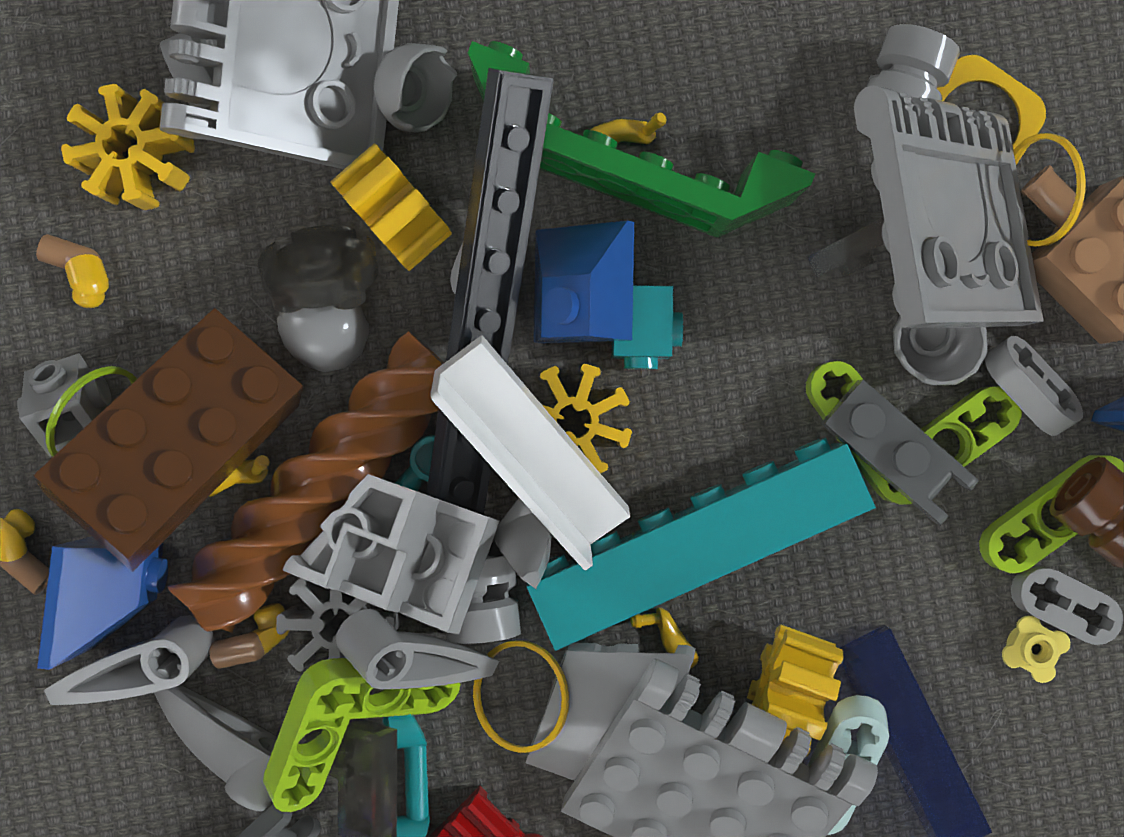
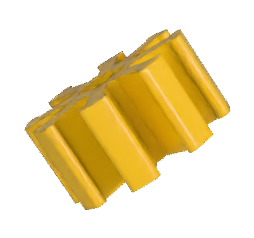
(113, 138)
(391, 207)
(580, 403)
(797, 680)

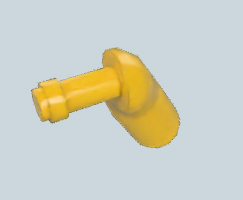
(632, 130)
(247, 473)
(669, 631)

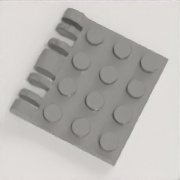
(284, 75)
(949, 212)
(692, 776)

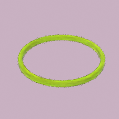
(67, 395)

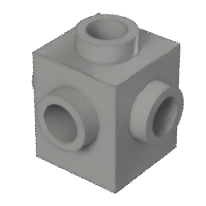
(44, 388)

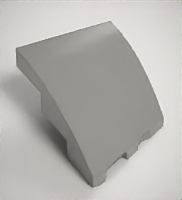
(400, 553)
(598, 687)

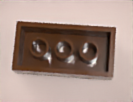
(170, 439)

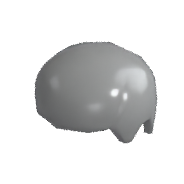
(414, 86)
(324, 336)
(940, 354)

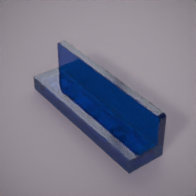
(915, 739)

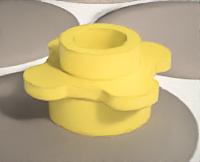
(1020, 642)

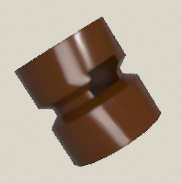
(1094, 505)

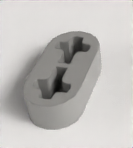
(1033, 386)
(1061, 615)

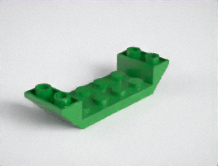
(648, 180)

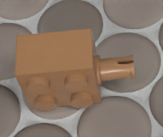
(1087, 263)

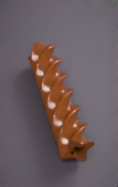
(383, 419)

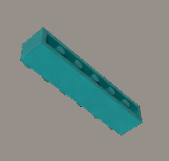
(701, 542)

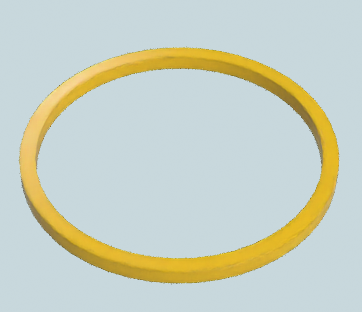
(1080, 186)
(564, 699)

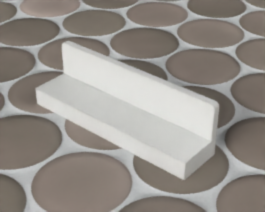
(527, 448)

